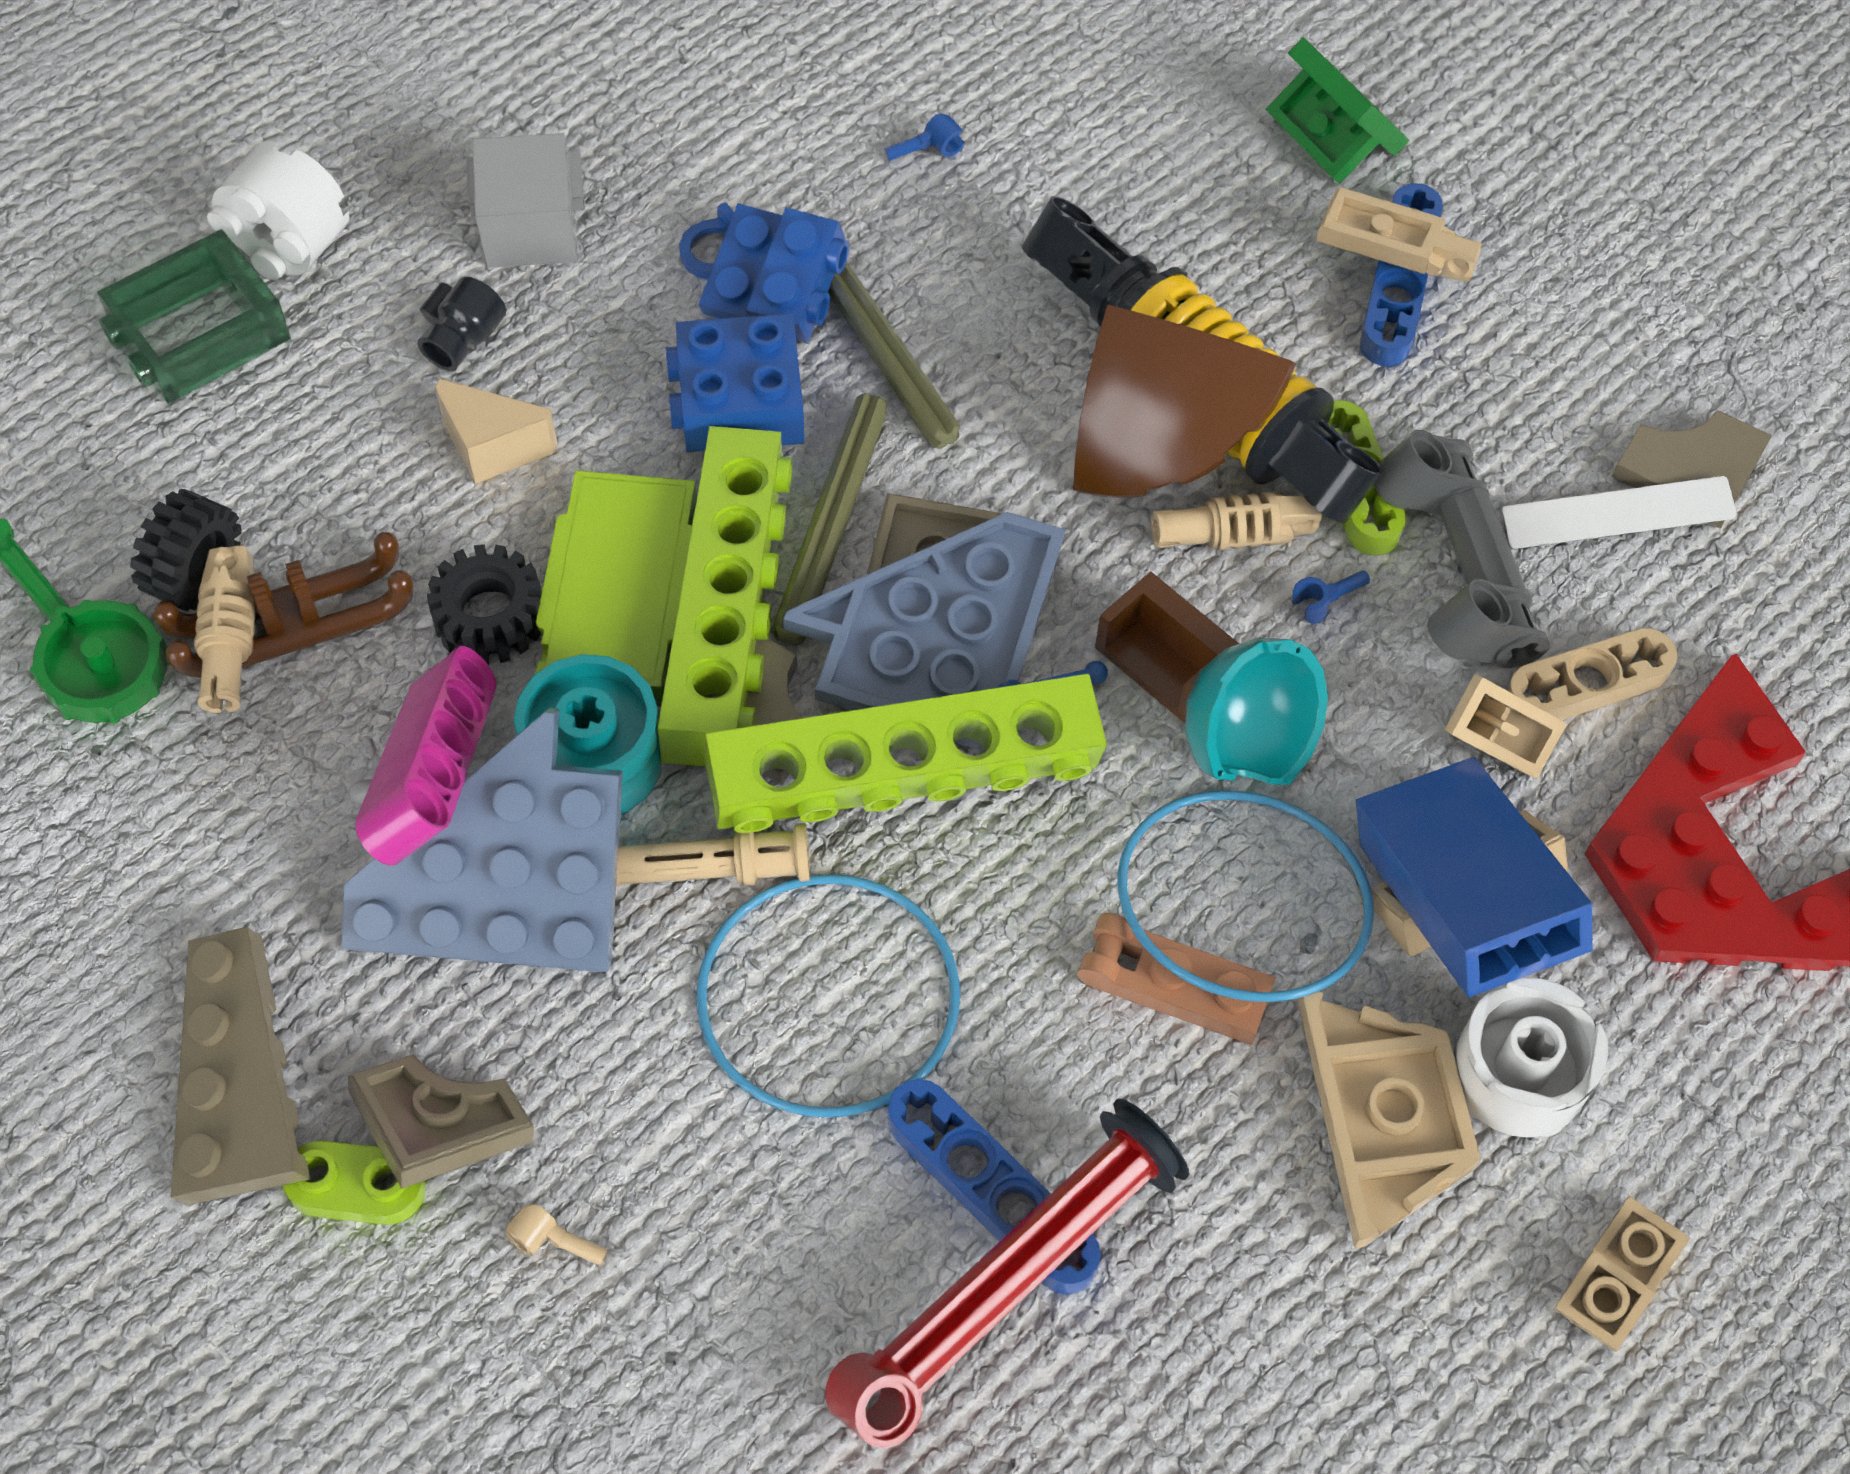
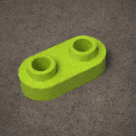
(349, 1186)

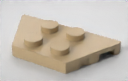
(1388, 1111)

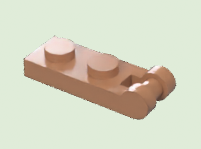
(1165, 992)

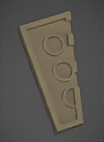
(231, 1089)

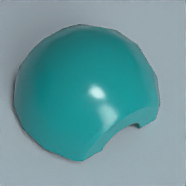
(1257, 711)

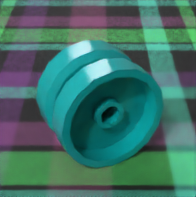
(603, 719)

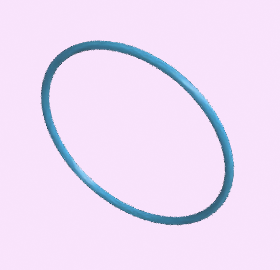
(791, 884)
(1216, 988)

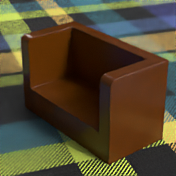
(1160, 641)

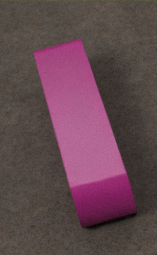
(426, 757)

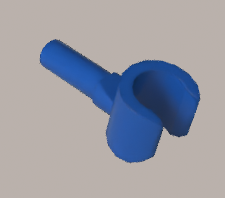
(939, 132)
(1325, 593)

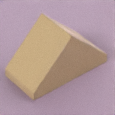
(494, 430)
(1505, 726)

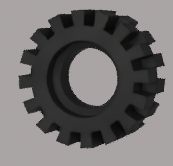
(178, 546)
(481, 575)

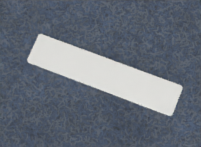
(1619, 512)

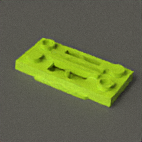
(617, 572)

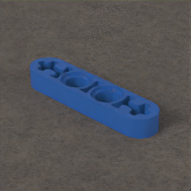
(1387, 275)
(983, 1192)

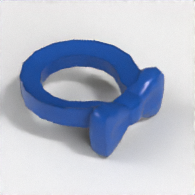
(716, 225)

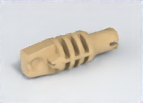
(1237, 522)
(224, 626)

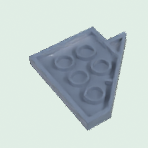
(936, 619)
(514, 873)

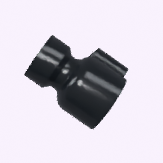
(459, 318)

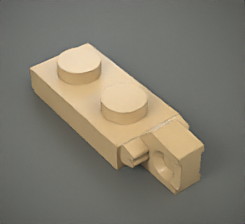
(1397, 236)

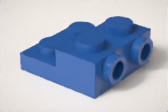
(776, 267)

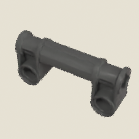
(1492, 613)

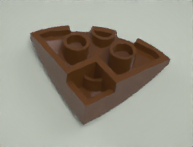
(1167, 403)

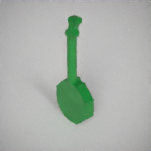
(92, 657)

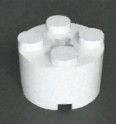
(279, 210)
(1529, 1058)

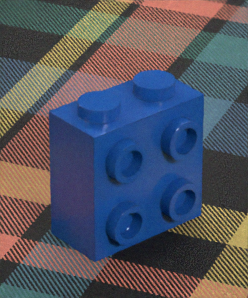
(736, 377)

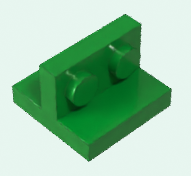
(1331, 115)

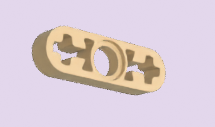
(1607, 657)

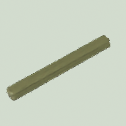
(893, 359)
(832, 509)

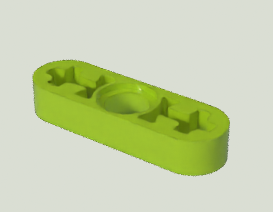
(1366, 536)

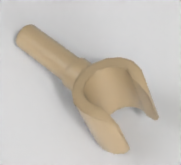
(535, 1225)

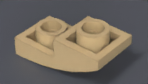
(1622, 1274)

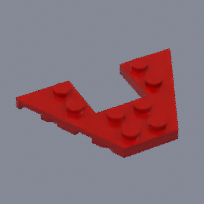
(1678, 869)

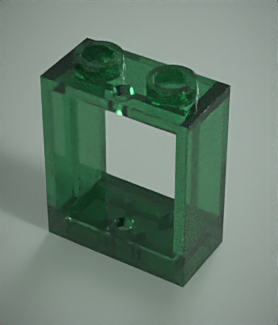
(175, 282)

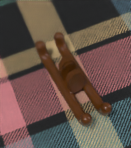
(291, 611)

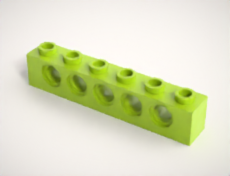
(726, 554)
(1057, 708)

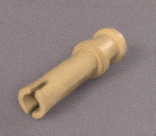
(744, 857)

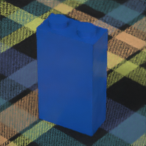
(1474, 876)

